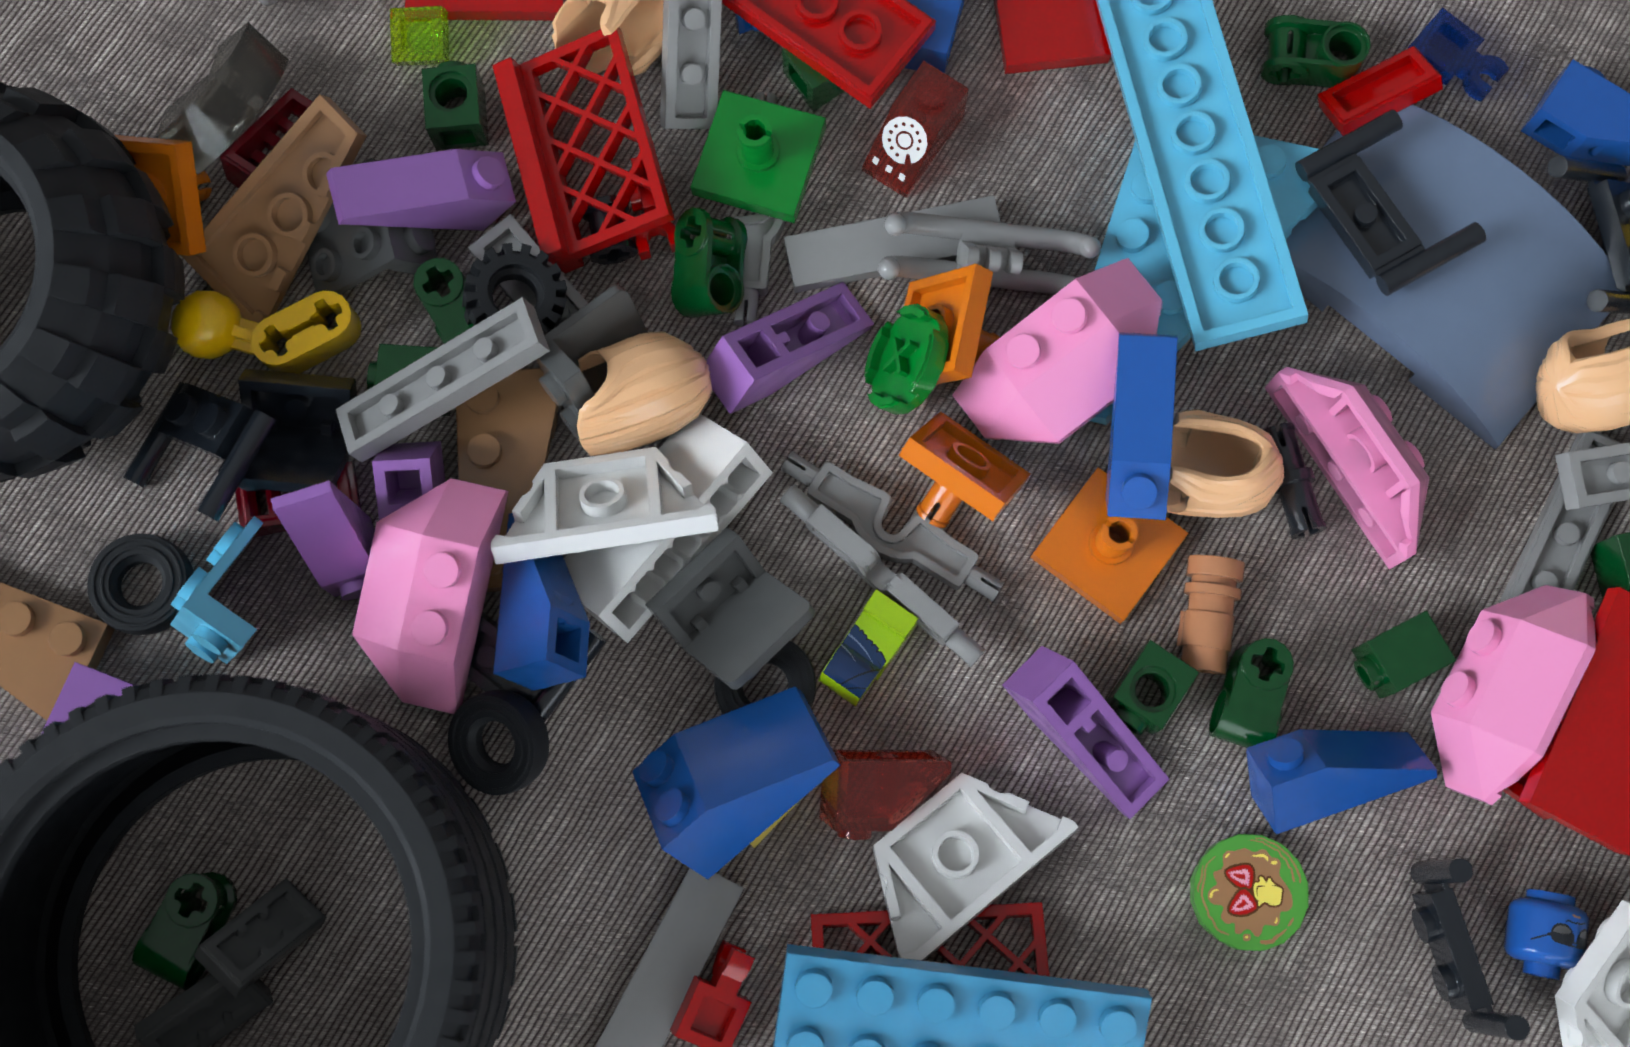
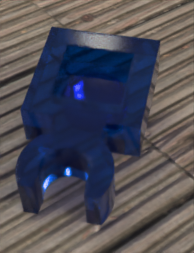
(1452, 52)

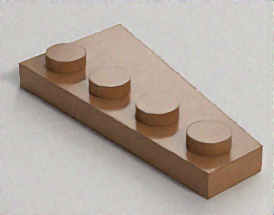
(277, 211)
(506, 440)
(41, 646)

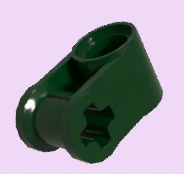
(1308, 51)
(710, 266)
(446, 310)
(1250, 705)
(180, 927)

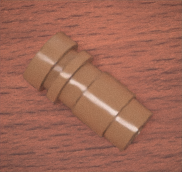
(1209, 621)

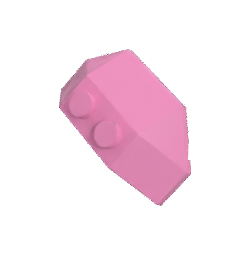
(1060, 359)
(1359, 455)
(429, 591)
(1511, 688)

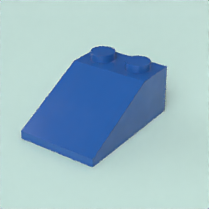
(733, 778)

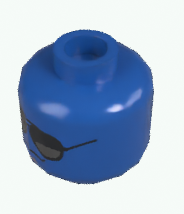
(1546, 932)

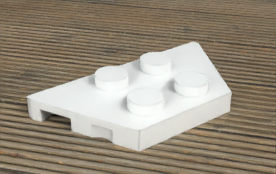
(603, 505)
(959, 859)
(1596, 992)

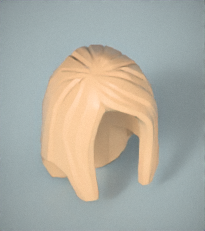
(638, 19)
(1584, 386)
(648, 393)
(1221, 466)

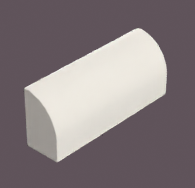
(623, 578)

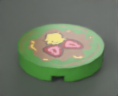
(1249, 892)

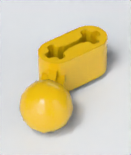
(212, 326)

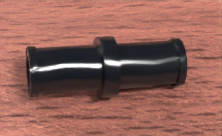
(1296, 490)

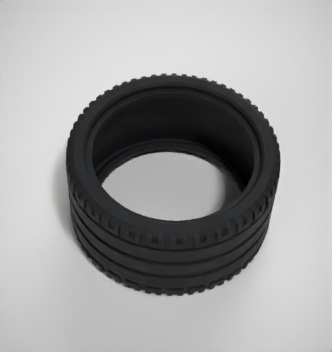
(121, 755)

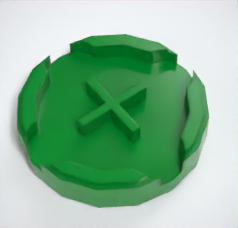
(907, 359)

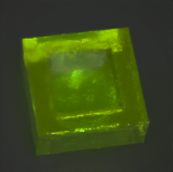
(419, 35)

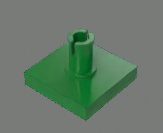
(758, 156)

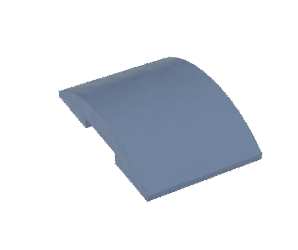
(1490, 314)

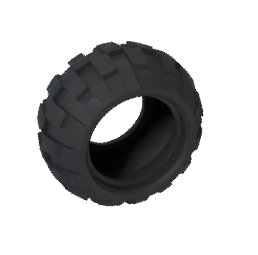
(96, 289)

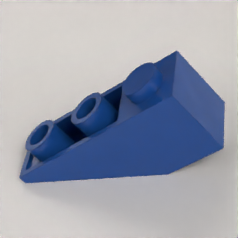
(1583, 117)
(540, 624)

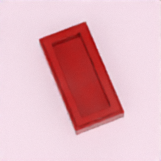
(1386, 86)

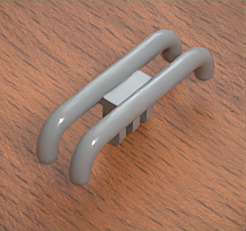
(987, 245)

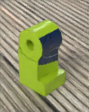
(868, 648)

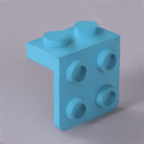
(209, 625)

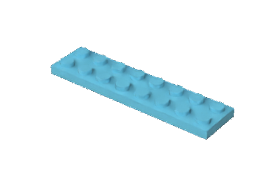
(1203, 170)

